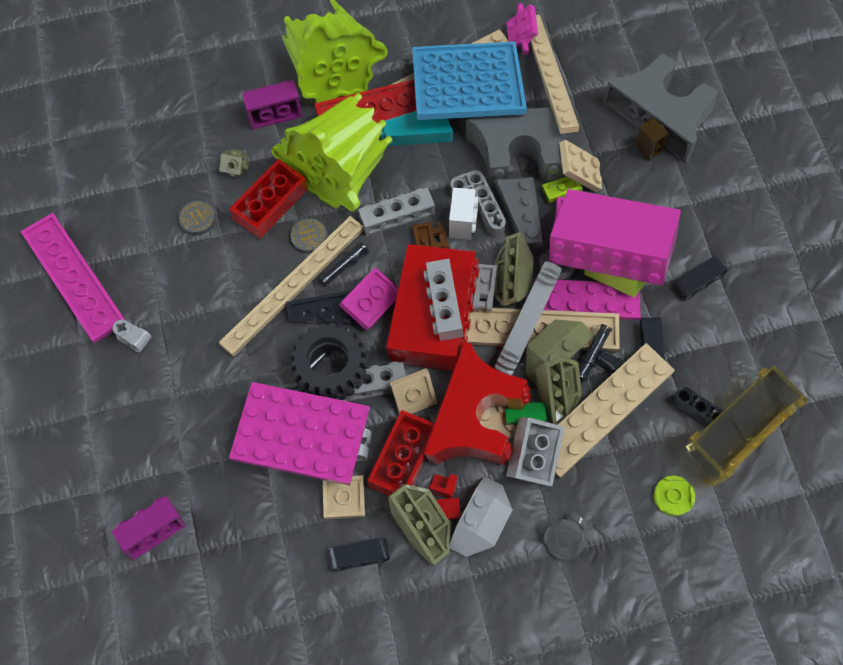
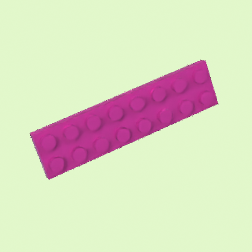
(73, 277)

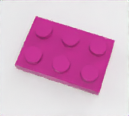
(370, 298)

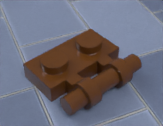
(425, 234)

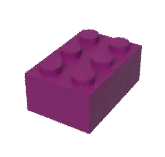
(272, 104)
(148, 528)

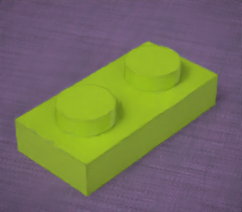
(559, 188)

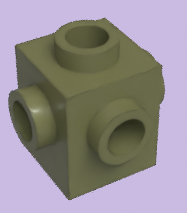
(234, 162)

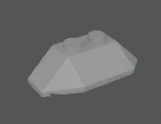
(482, 519)

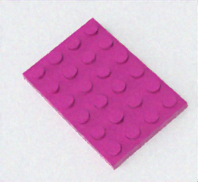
(300, 433)

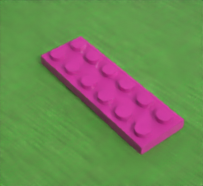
(592, 297)

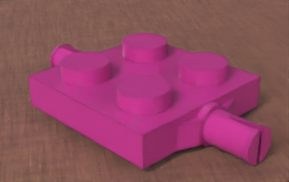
(523, 27)

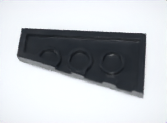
(320, 309)

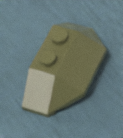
(513, 270)
(556, 340)
(559, 387)
(421, 521)

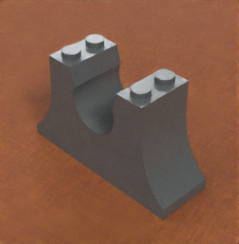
(645, 97)
(514, 135)

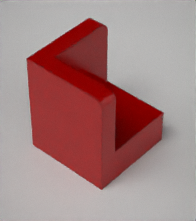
(443, 486)

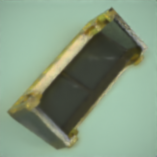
(744, 424)

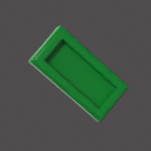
(532, 410)

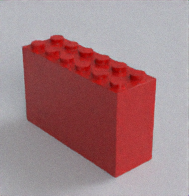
(412, 329)

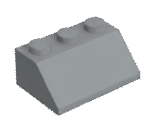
(535, 451)

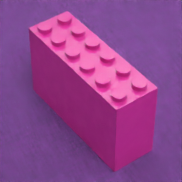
(614, 236)

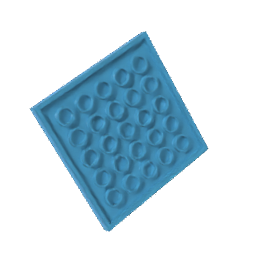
(468, 81)

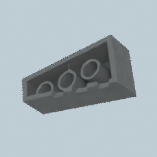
(521, 207)

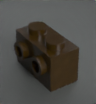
(651, 139)

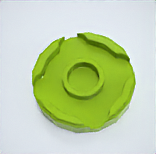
(674, 496)

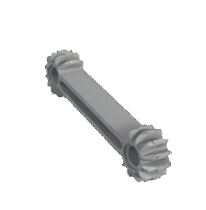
(528, 318)

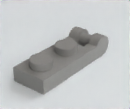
(485, 287)

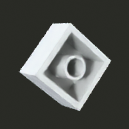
(463, 213)

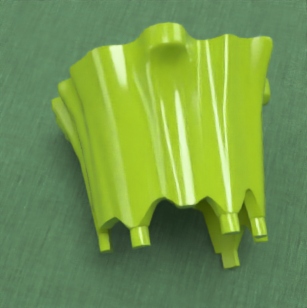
(332, 54)
(335, 151)

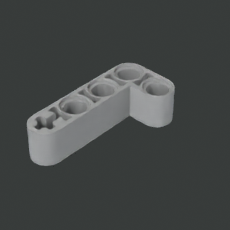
(484, 204)

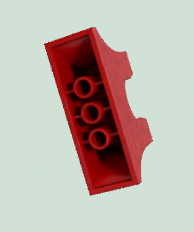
(469, 394)

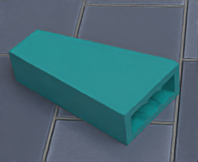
(409, 130)

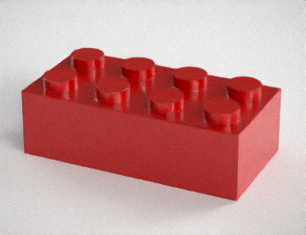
(269, 198)
(402, 454)

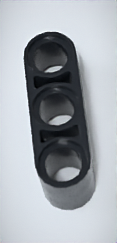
(701, 277)
(652, 334)
(695, 400)
(358, 554)

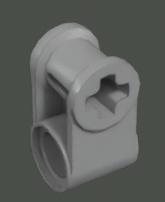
(131, 335)

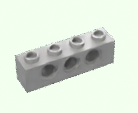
(407, 213)
(450, 327)
(377, 386)

